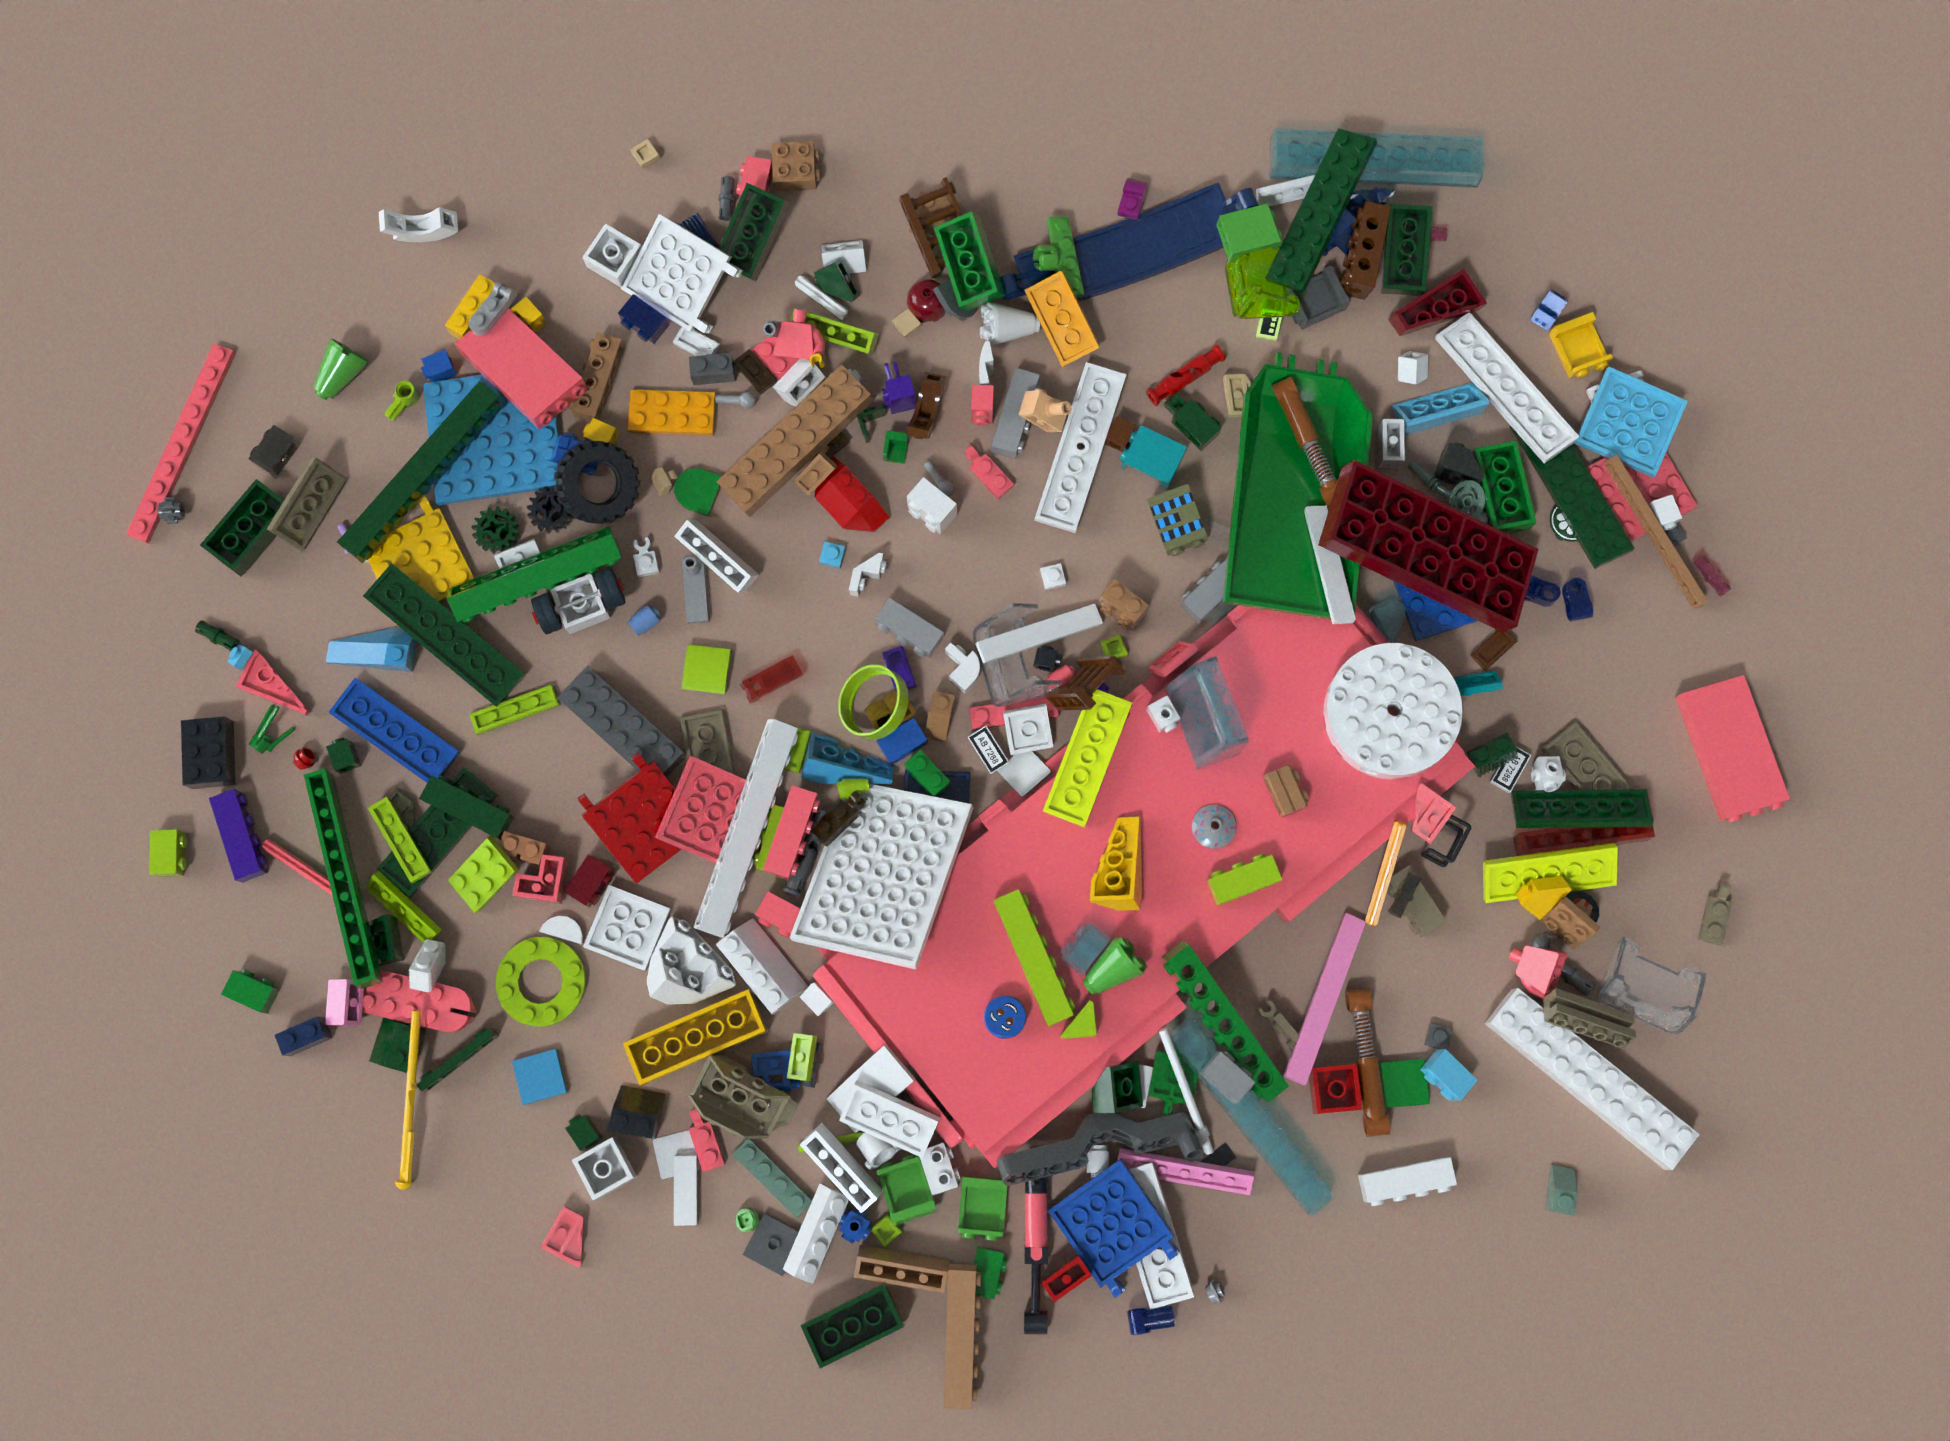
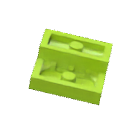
(706, 668)

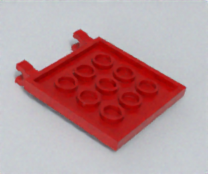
(631, 818)

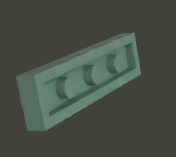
(772, 1177)

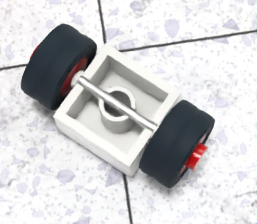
(579, 602)

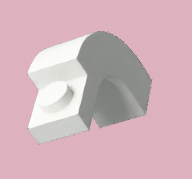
(419, 228)

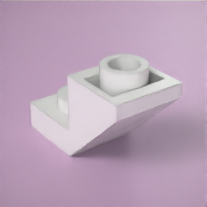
(871, 568)

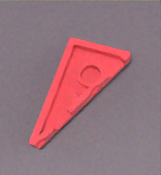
(263, 681)

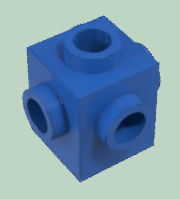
(863, 1222)

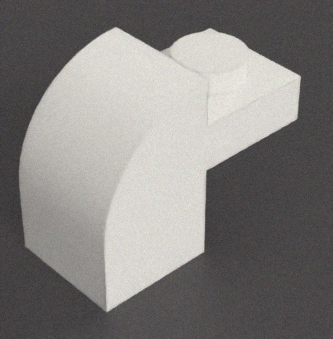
(967, 672)

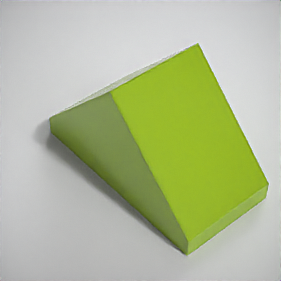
(1083, 1024)

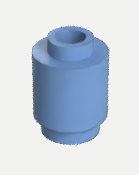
(644, 619)

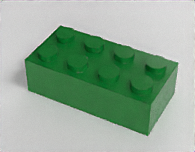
(969, 261)
(1505, 487)

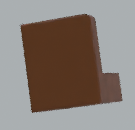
(1119, 434)

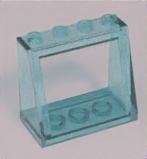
(1207, 713)

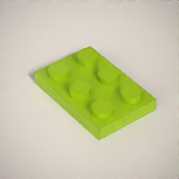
(483, 874)

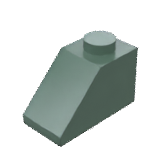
(1561, 1190)

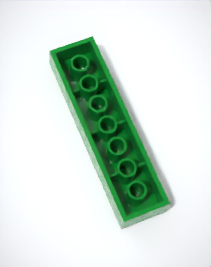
(534, 574)

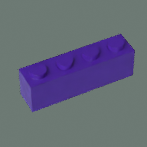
(238, 835)

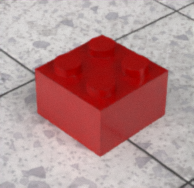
(1335, 1089)

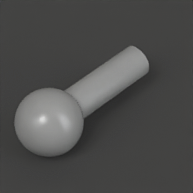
(746, 399)
(943, 485)

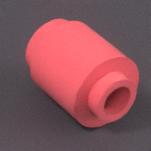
(1063, 673)

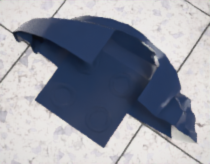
(1357, 200)

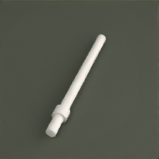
(1200, 1129)

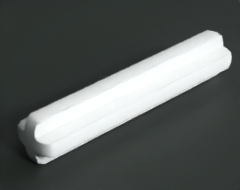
(821, 297)

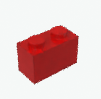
(1066, 1278)

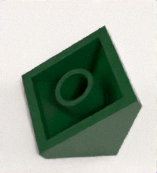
(386, 939)

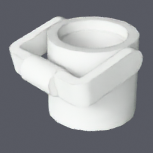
(875, 1150)

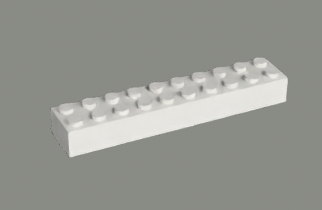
(1592, 1080)

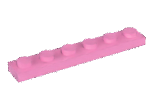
(1193, 1172)

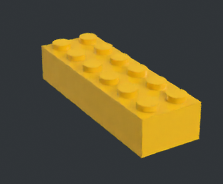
(695, 1037)

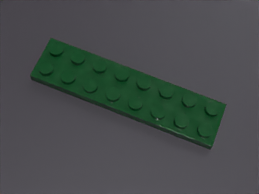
(1321, 210)
(1581, 505)
(444, 636)

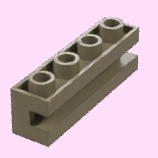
(1589, 1018)

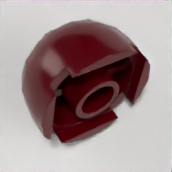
(924, 302)

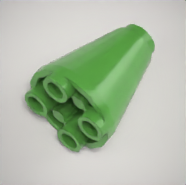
(1114, 967)

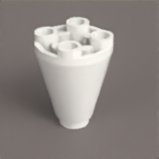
(1006, 323)

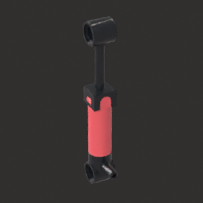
(1036, 1250)

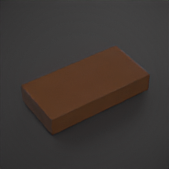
(1493, 649)

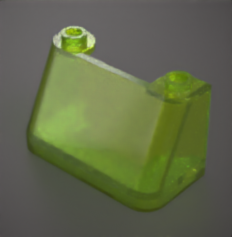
(1251, 293)

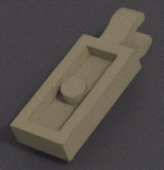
(1716, 916)
(1280, 1024)

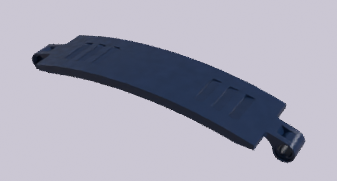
(1140, 247)

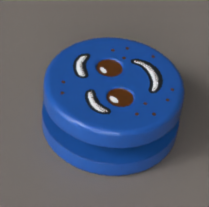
(1005, 1017)

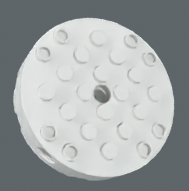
(1419, 691)

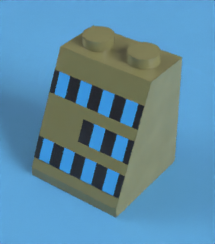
(1177, 520)

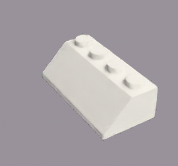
(762, 966)

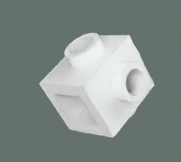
(1548, 773)

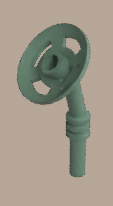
(1461, 499)

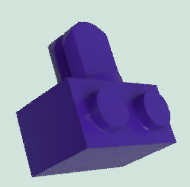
(898, 392)

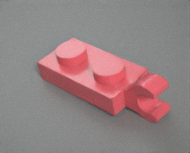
(988, 473)
(705, 1143)

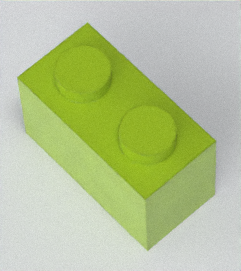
(167, 853)

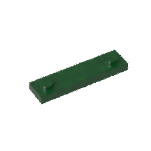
(482, 1039)

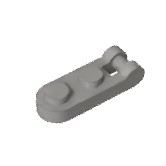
(492, 309)

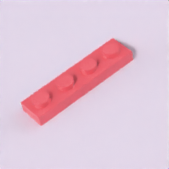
(993, 716)

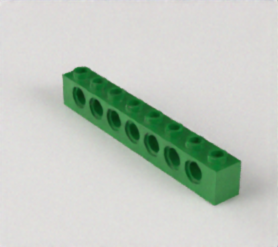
(1181, 955)

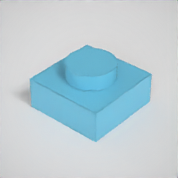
(832, 555)
(239, 656)

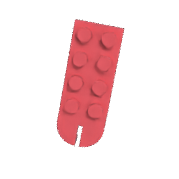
(396, 1001)

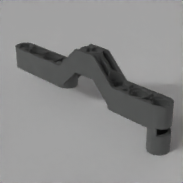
(1096, 1129)

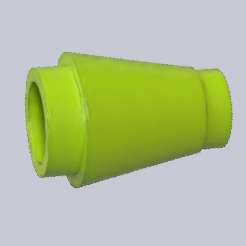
(848, 786)

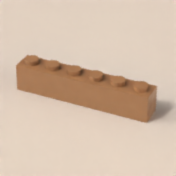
(960, 1336)

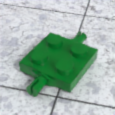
(1165, 1084)

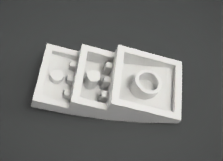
(881, 1072)

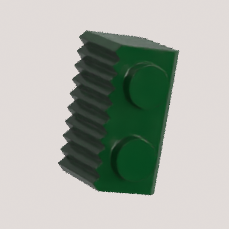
(1493, 754)

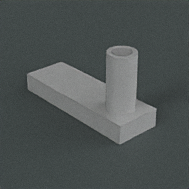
(695, 590)

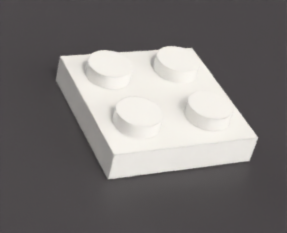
(1028, 729)

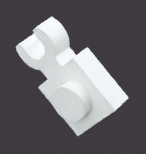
(645, 561)

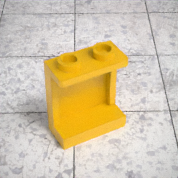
(1579, 346)

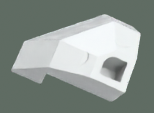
(686, 967)

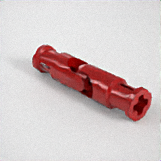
(1183, 376)

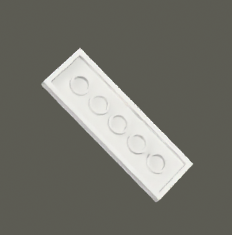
(1162, 1279)

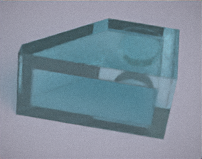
(1388, 617)

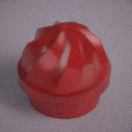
(304, 758)

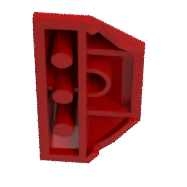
(849, 501)

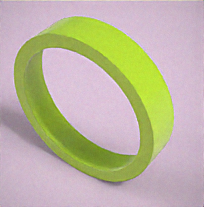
(848, 694)

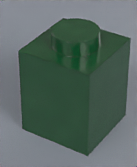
(343, 755)
(583, 1131)

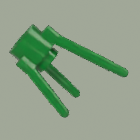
(260, 740)

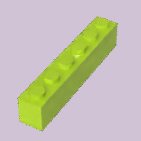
(1033, 957)

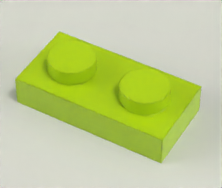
(802, 1057)

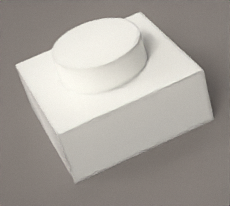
(1052, 576)

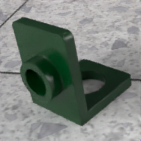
(868, 415)

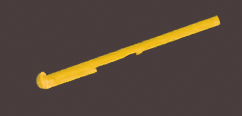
(405, 1181)

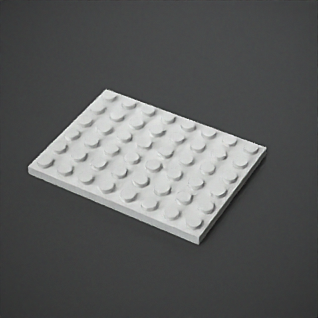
(884, 877)

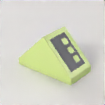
(1268, 328)

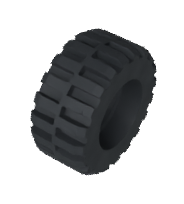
(624, 473)

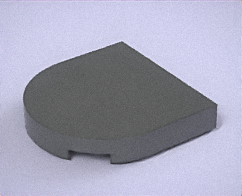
(948, 300)

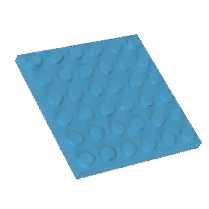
(504, 456)

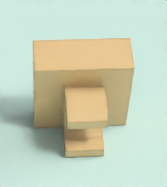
(663, 481)

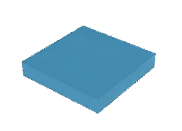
(539, 1077)

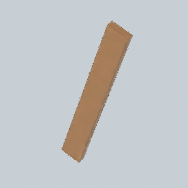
(1655, 532)

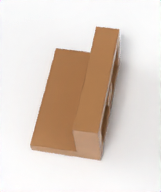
(815, 472)

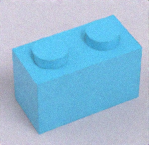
(1448, 1075)

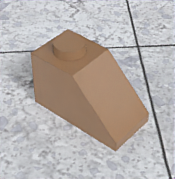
(939, 716)

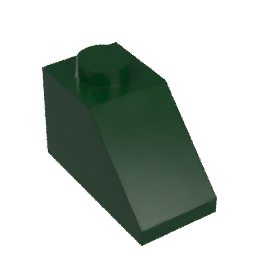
(836, 281)

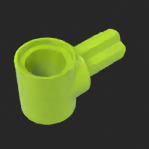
(401, 402)

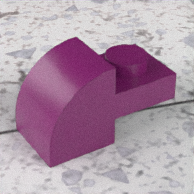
(1132, 198)

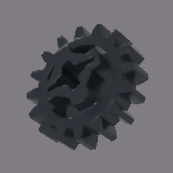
(540, 506)

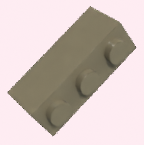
(1422, 911)

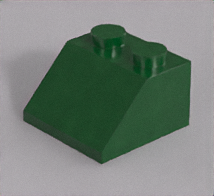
(392, 1045)
(1118, 1089)

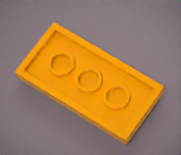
(1062, 318)
(671, 412)

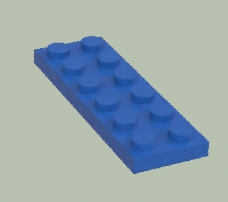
(393, 731)

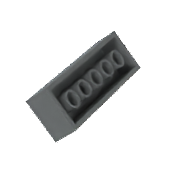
(619, 722)

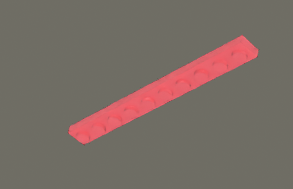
(181, 442)

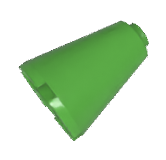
(337, 369)

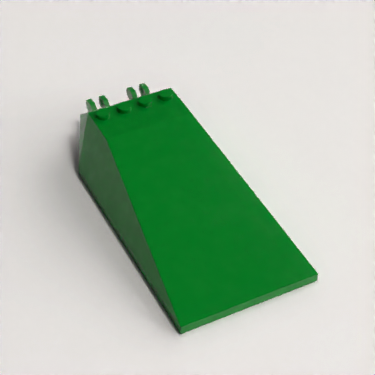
(1269, 539)

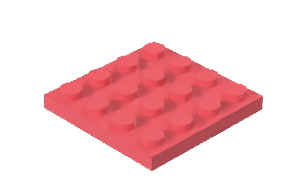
(1665, 483)
(701, 809)

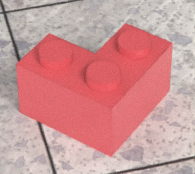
(547, 885)

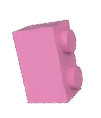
(344, 1003)

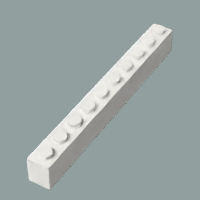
(745, 828)

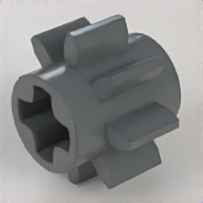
(171, 510)

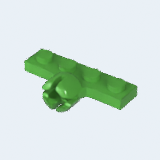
(1060, 253)

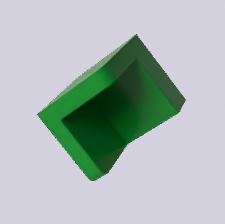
(895, 447)

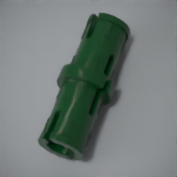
(216, 636)

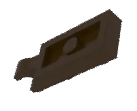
(838, 819)

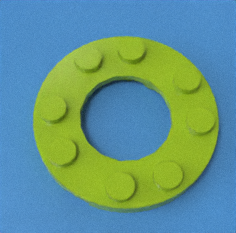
(571, 990)

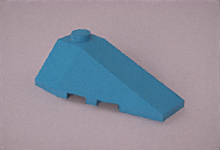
(379, 649)
(830, 763)

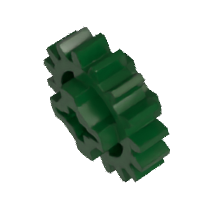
(504, 528)

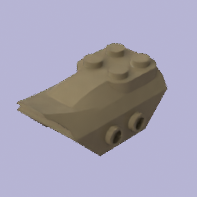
(739, 1101)

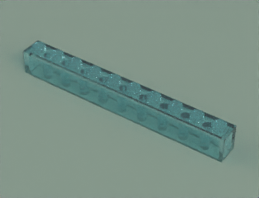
(1255, 1124)

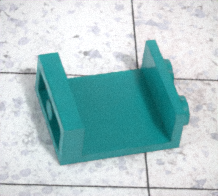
(1153, 455)

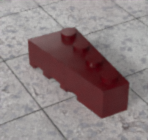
(1440, 304)

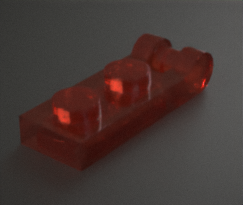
(772, 679)

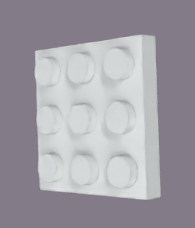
(627, 928)

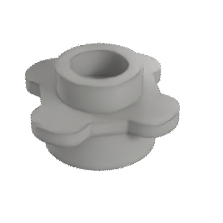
(1215, 1292)

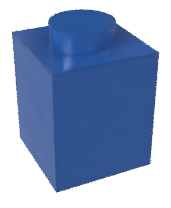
(438, 366)

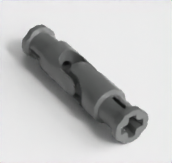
(795, 884)

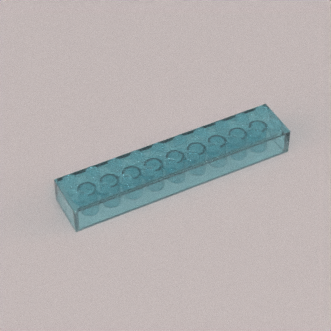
(1395, 159)

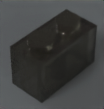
(274, 451)

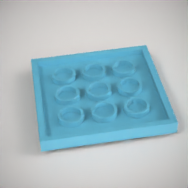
(1631, 421)

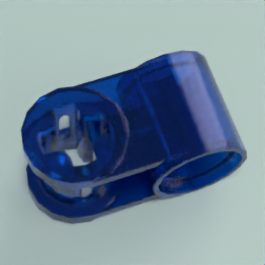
(1536, 592)
(1577, 603)

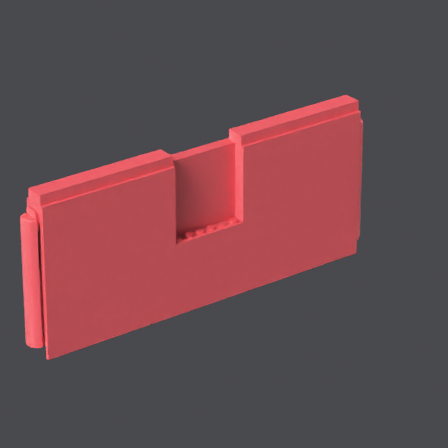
(1015, 1086)

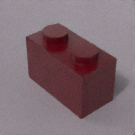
(589, 881)

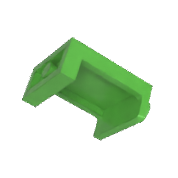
(1248, 231)
(906, 1190)
(982, 1208)

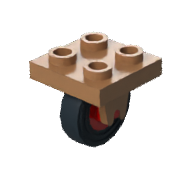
(1574, 918)

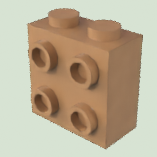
(795, 166)
(1123, 605)

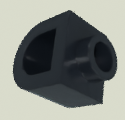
(1047, 659)

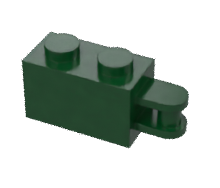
(1193, 421)

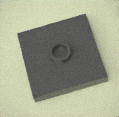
(771, 1244)

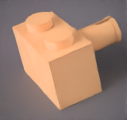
(1044, 410)

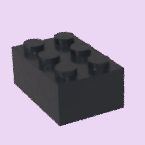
(208, 752)

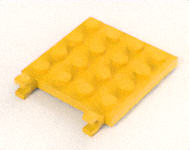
(424, 553)

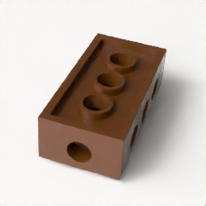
(1364, 250)

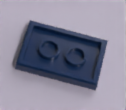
(958, 790)

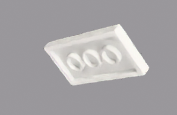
(889, 1118)

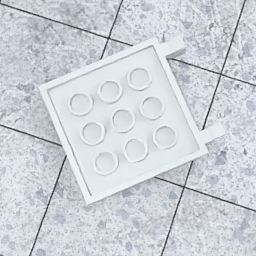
(678, 273)

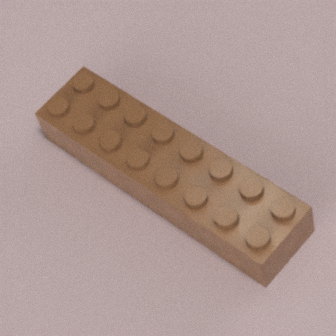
(795, 440)

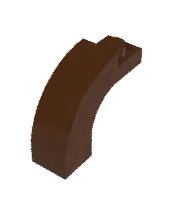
(927, 406)

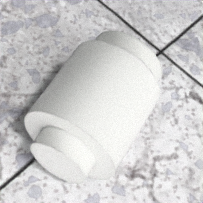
(1098, 1160)

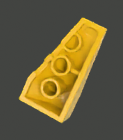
(1119, 875)

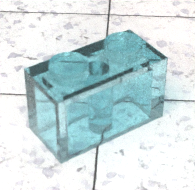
(1085, 948)

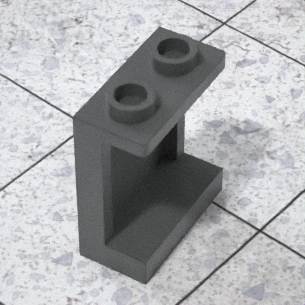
(1321, 299)

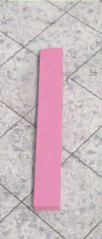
(1324, 999)

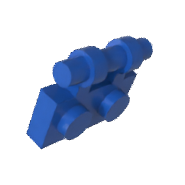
(774, 1064)

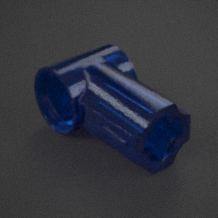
(1145, 1320)

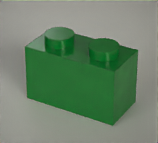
(927, 774)
(250, 991)
(990, 1264)

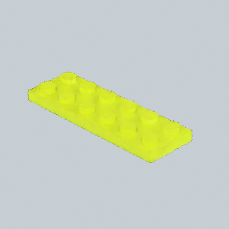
(1087, 759)
(1581, 867)

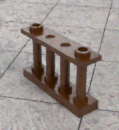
(918, 225)
(1079, 689)

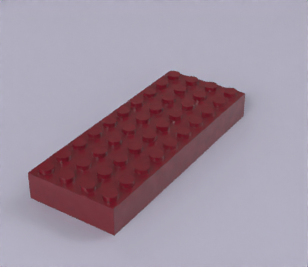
(1428, 546)

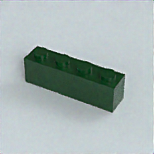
(466, 807)

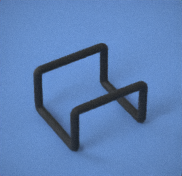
(1449, 858)

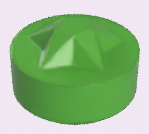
(747, 1219)

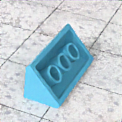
(1440, 408)

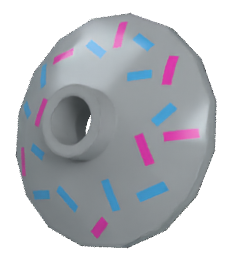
(1206, 834)

